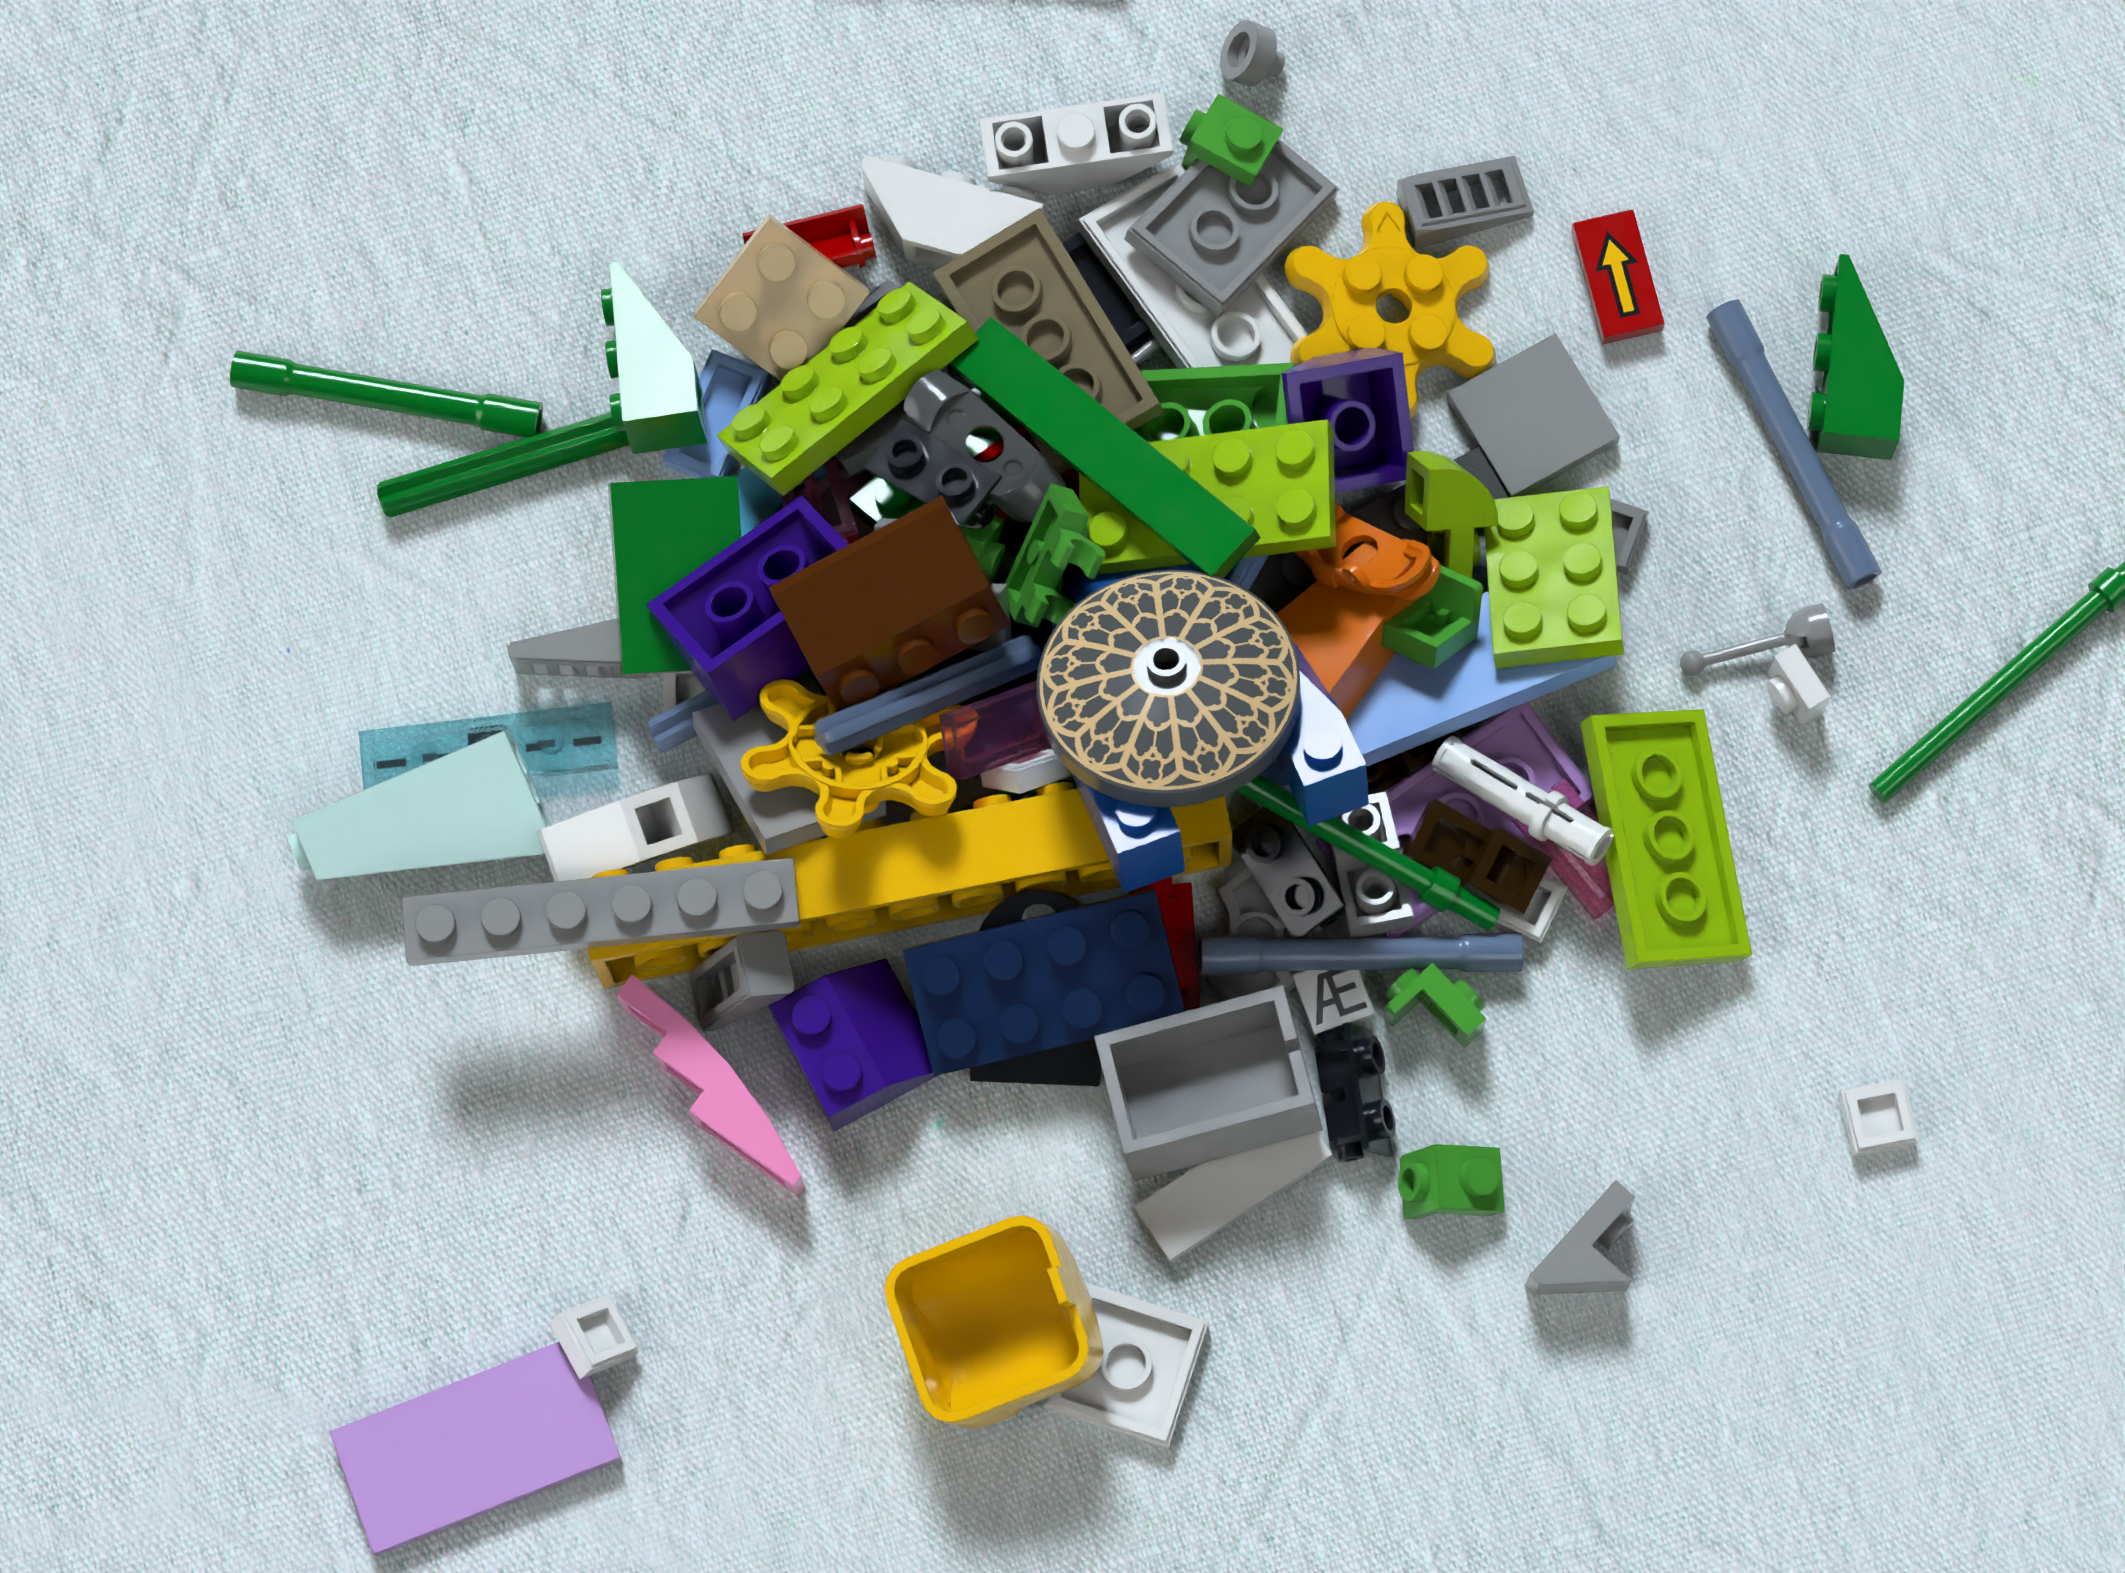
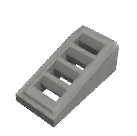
(1430, 231)
(571, 652)
(742, 978)

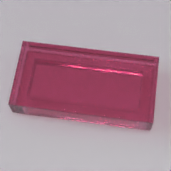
(992, 732)

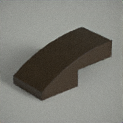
(1484, 859)

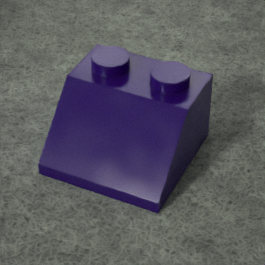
(1366, 406)
(854, 1040)

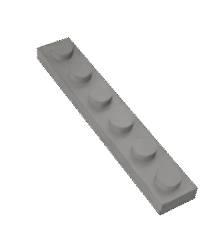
(600, 912)

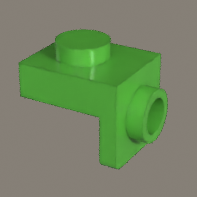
(1230, 140)
(1438, 621)
(1450, 1003)
(1451, 1181)

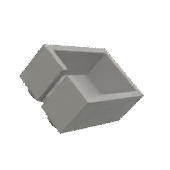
(1208, 1083)

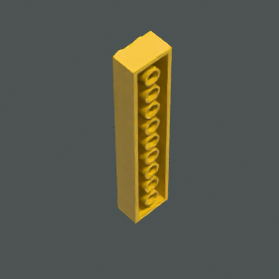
(927, 873)

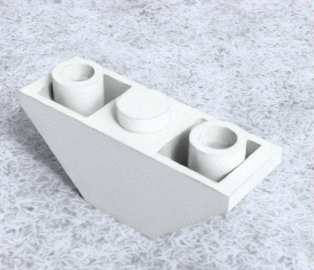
(1077, 144)
(941, 214)
(636, 829)

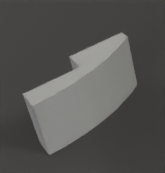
(1371, 898)

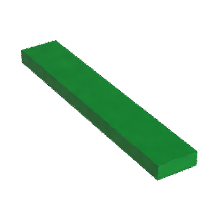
(1105, 450)

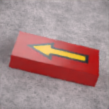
(1617, 276)

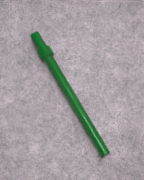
(2104, 594)
(1434, 886)

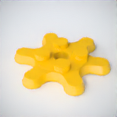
(1421, 282)
(849, 783)

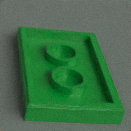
(657, 539)

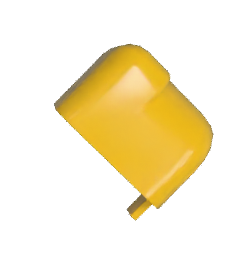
(994, 1321)

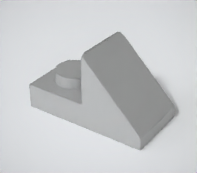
(1575, 1262)

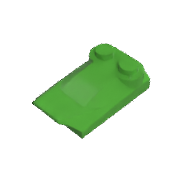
(1215, 400)

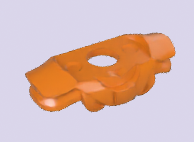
(1395, 570)

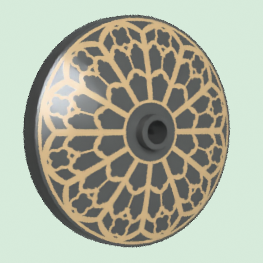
(1169, 688)

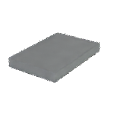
(1223, 234)
(777, 816)

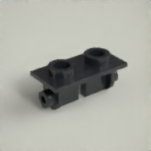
(933, 469)
(1287, 872)
(1355, 1066)

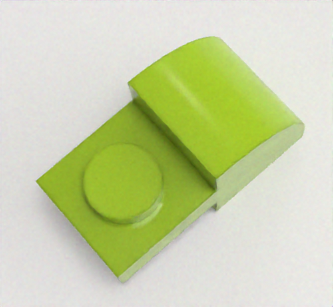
(1449, 507)

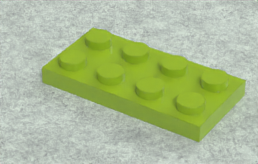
(846, 387)
(1267, 475)
(1670, 839)

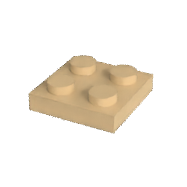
(780, 300)

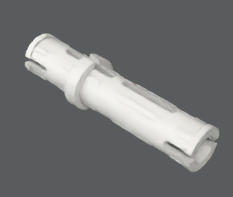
(1543, 812)

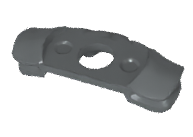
(953, 412)

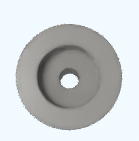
(1250, 54)

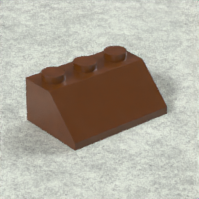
(890, 605)

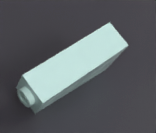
(439, 814)

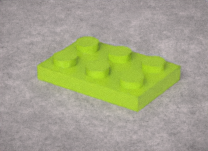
(1553, 578)

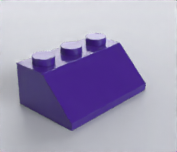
(727, 617)

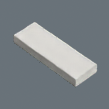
(1224, 1191)

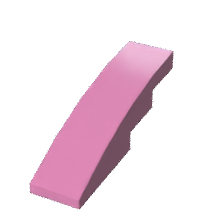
(724, 1102)

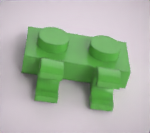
(1052, 541)

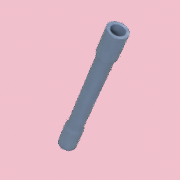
(1839, 531)
(1255, 954)

